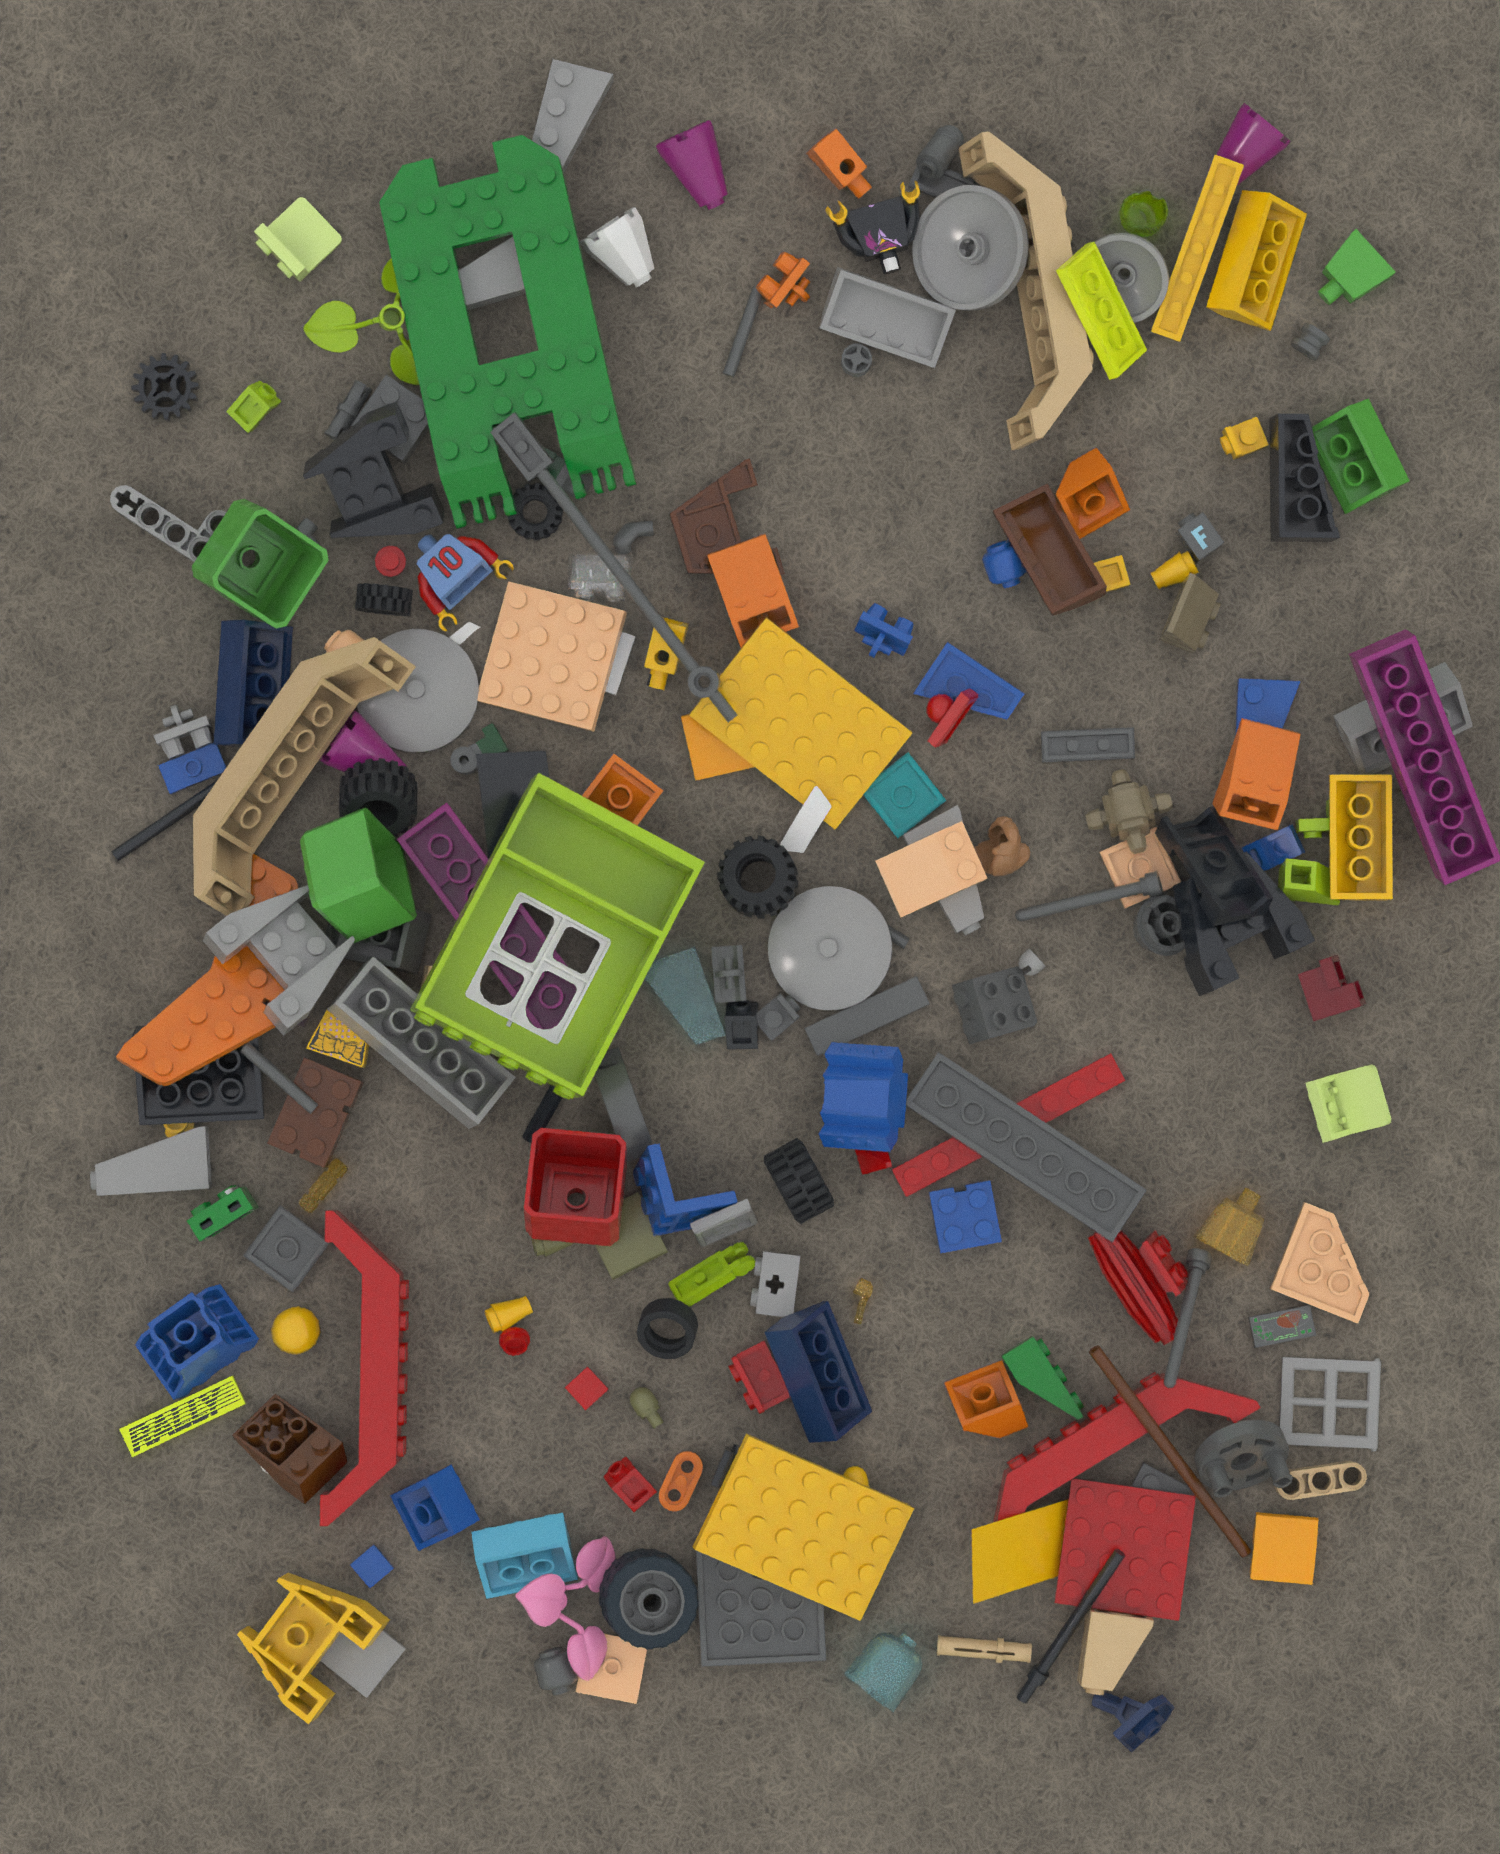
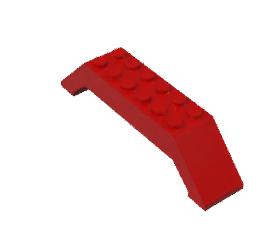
(380, 1365)
(1105, 1434)

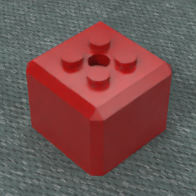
(569, 1164)

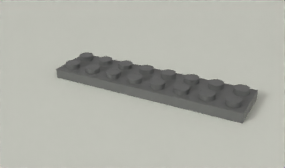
(1025, 1147)

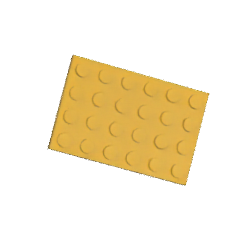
(802, 722)
(803, 1527)

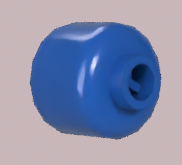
(1003, 564)

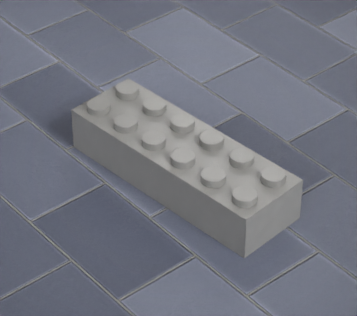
(452, 1074)

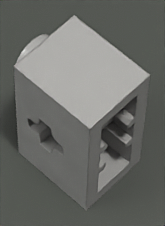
(783, 1301)

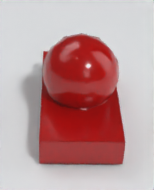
(948, 714)

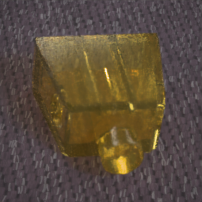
(1233, 1227)

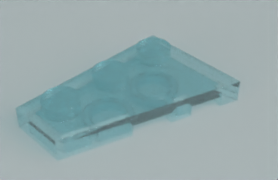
(685, 992)

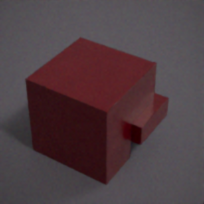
(1328, 989)

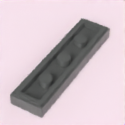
(867, 1015)

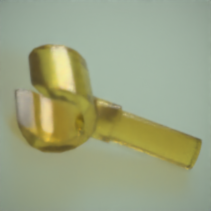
(864, 1290)

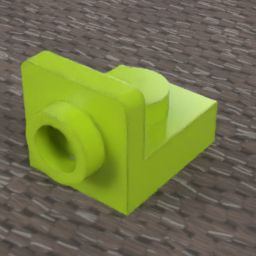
(253, 405)

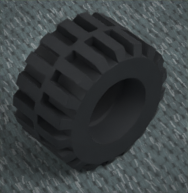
(384, 790)
(745, 854)
(798, 1181)

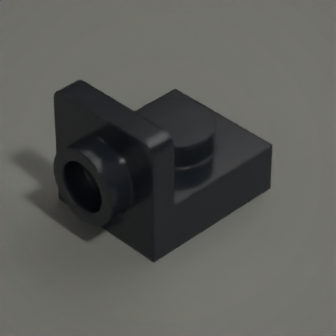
(741, 1025)

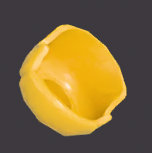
(295, 1330)

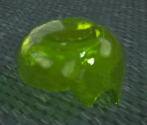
(1153, 208)

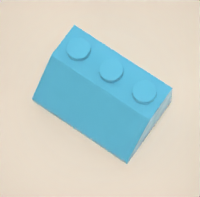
(521, 1552)

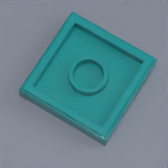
(903, 795)

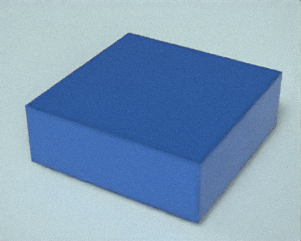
(372, 1566)

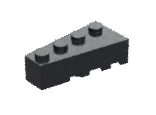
(1297, 485)

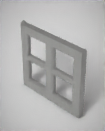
(1330, 1402)

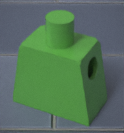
(1354, 270)

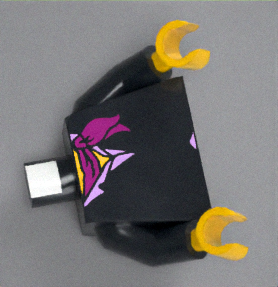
(880, 228)

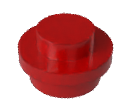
(390, 561)
(514, 1341)

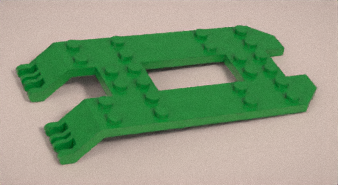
(560, 378)

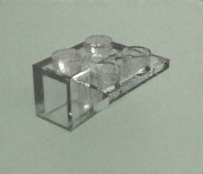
(592, 577)

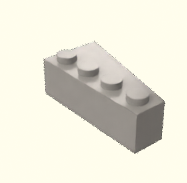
(568, 107)

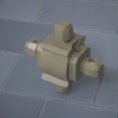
(1129, 811)

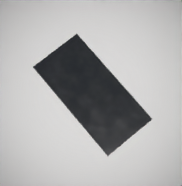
(502, 784)

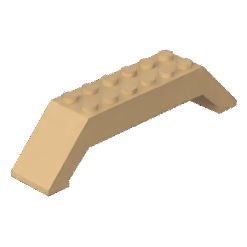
(1052, 327)
(278, 761)

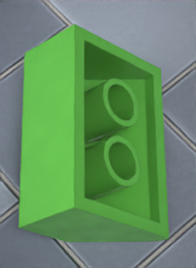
(1357, 456)

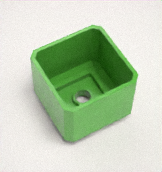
(283, 566)
(357, 875)

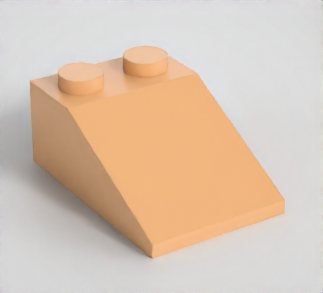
(931, 869)

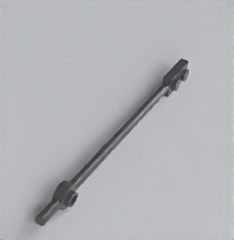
(533, 462)

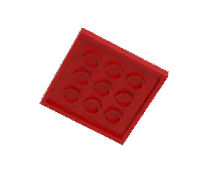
(1143, 1524)

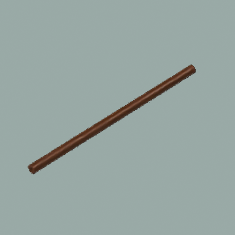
(1169, 1451)

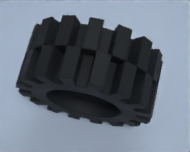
(544, 528)
(383, 599)

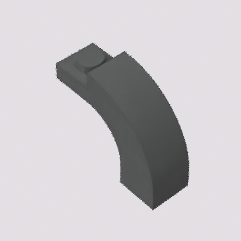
(622, 1104)

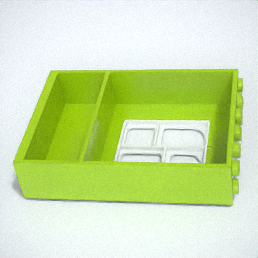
(588, 875)

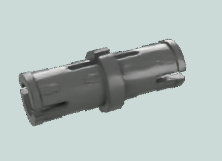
(348, 409)

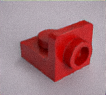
(629, 1484)

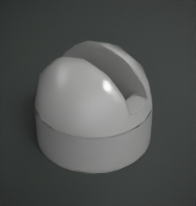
(1034, 963)

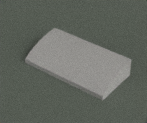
(886, 317)

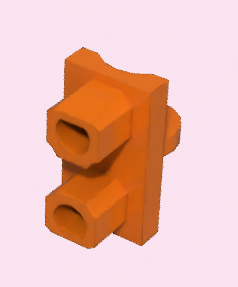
(792, 270)

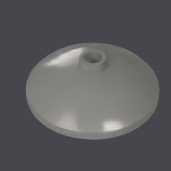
(1148, 278)

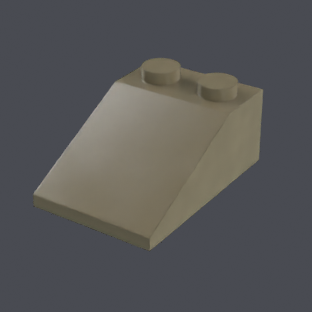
(1190, 615)

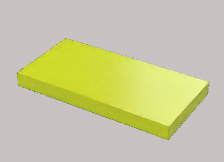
(1101, 310)

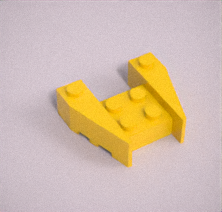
(302, 1634)

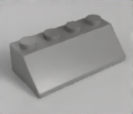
(1362, 736)

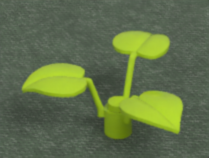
(335, 328)

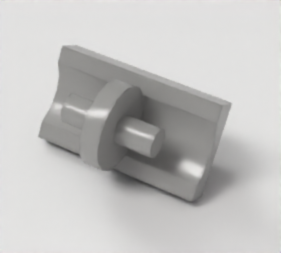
(170, 738)

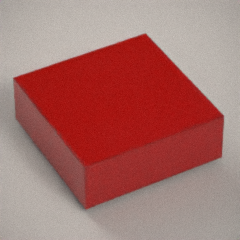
(586, 1388)

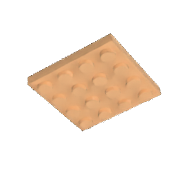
(551, 656)

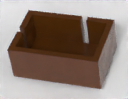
(320, 1131)

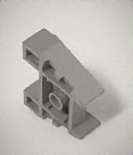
(288, 947)

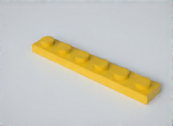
(1197, 247)

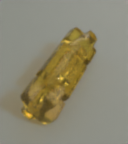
(323, 1185)

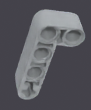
(166, 522)

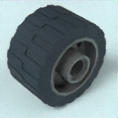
(662, 1618)

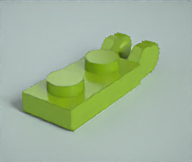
(712, 1274)

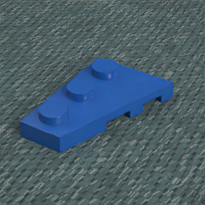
(956, 672)
(1264, 700)

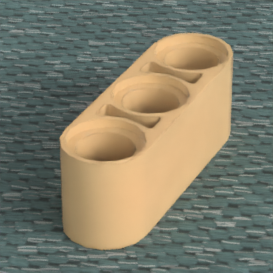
(1335, 1480)

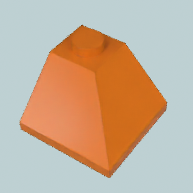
(1091, 493)
(987, 1402)

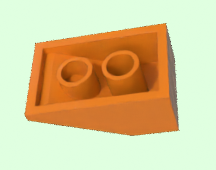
(623, 790)

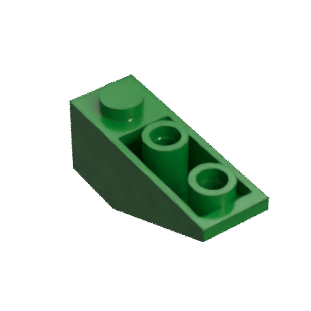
(1033, 1371)

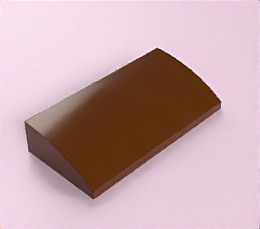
(1050, 551)

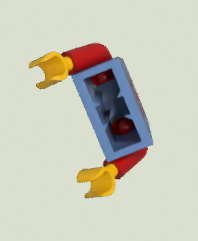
(452, 570)

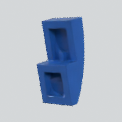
(1275, 848)

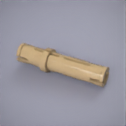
(986, 1649)

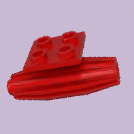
(1143, 1280)

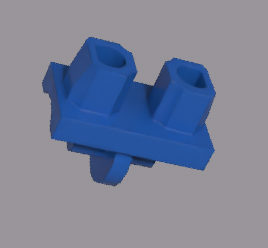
(881, 635)

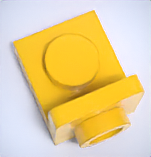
(1243, 438)

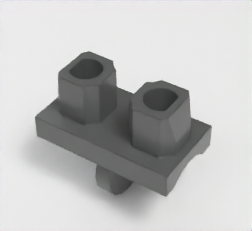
(728, 973)

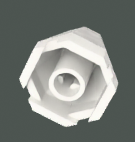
(622, 248)

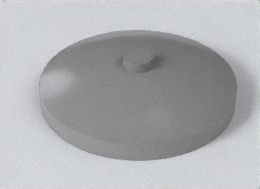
(970, 247)
(434, 700)
(830, 948)

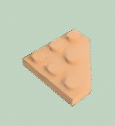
(1321, 1267)

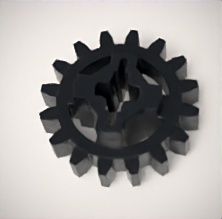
(155, 397)

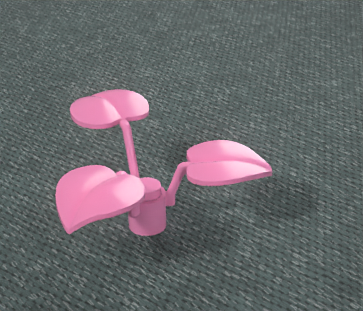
(546, 1598)

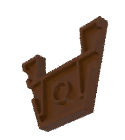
(707, 520)

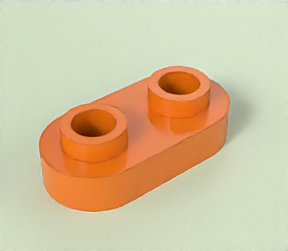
(682, 1481)

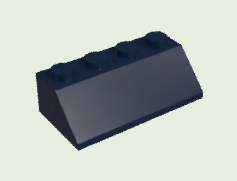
(250, 676)
(818, 1372)

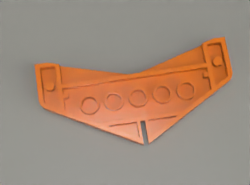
(217, 1010)

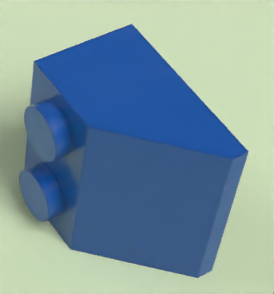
(435, 1507)

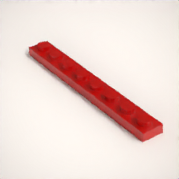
(1044, 1104)

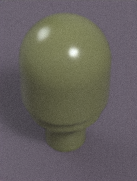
(646, 1405)

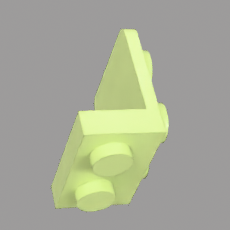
(298, 239)
(1348, 1102)

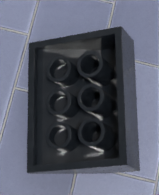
(217, 1092)

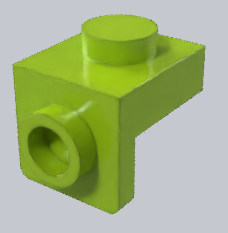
(1313, 827)

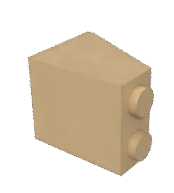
(1109, 1647)

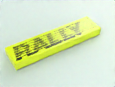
(182, 1416)

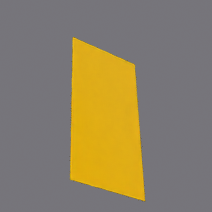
(1017, 1551)

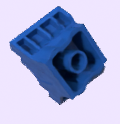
(863, 1097)
(195, 1340)

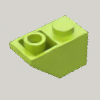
(1305, 881)

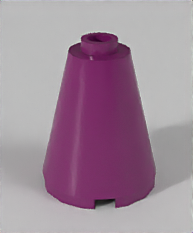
(1251, 142)
(696, 163)
(357, 743)

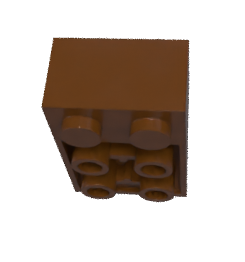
(291, 1448)

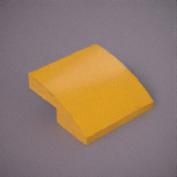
(708, 753)
(1284, 1548)

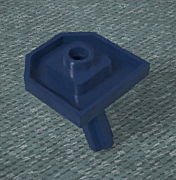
(1137, 1719)

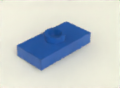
(192, 768)

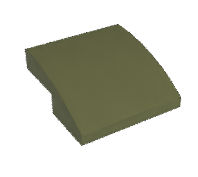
(635, 1242)

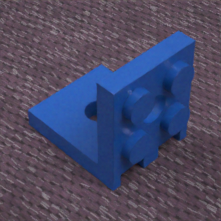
(658, 1199)

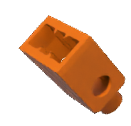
(828, 156)

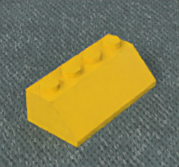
(1256, 259)
(1360, 837)

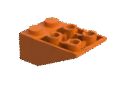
(752, 587)
(1257, 774)

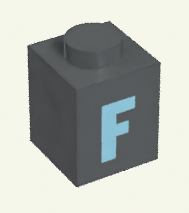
(1198, 536)

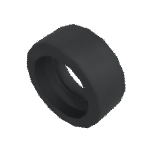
(664, 1347)

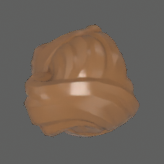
(1004, 850)

